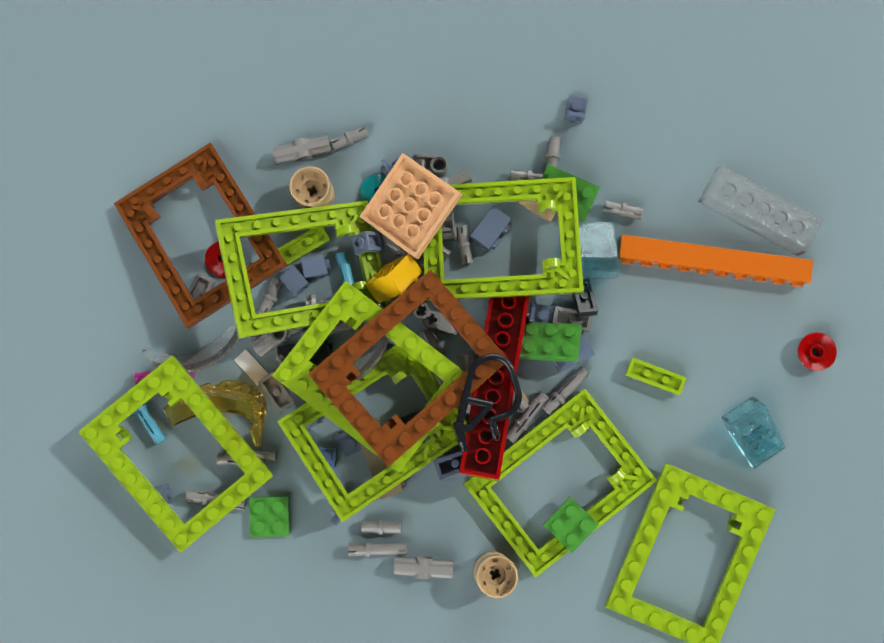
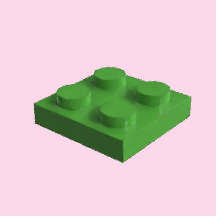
(269, 516)
(570, 524)

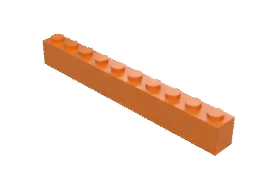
(714, 260)

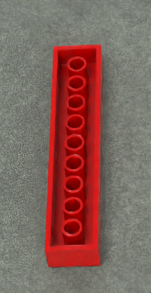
(505, 327)

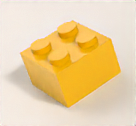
(394, 278)

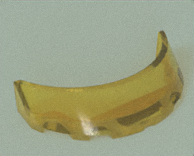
(229, 397)

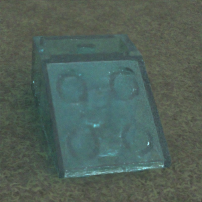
(598, 250)
(753, 431)

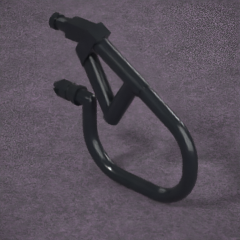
(459, 427)

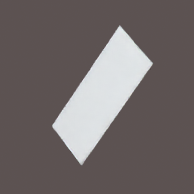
(251, 366)

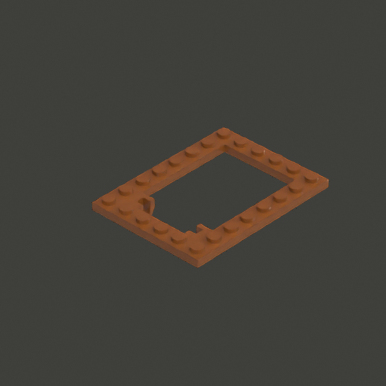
(139, 214)
(333, 380)

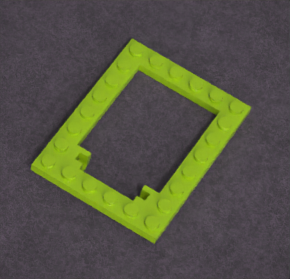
(552, 194)
(229, 231)
(355, 309)
(397, 365)
(175, 384)
(628, 482)
(670, 491)

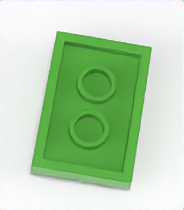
(585, 190)
(551, 342)

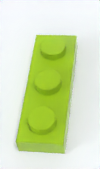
(304, 244)
(655, 376)

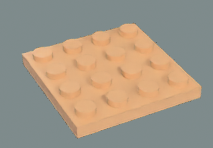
(410, 206)

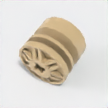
(308, 181)
(499, 585)

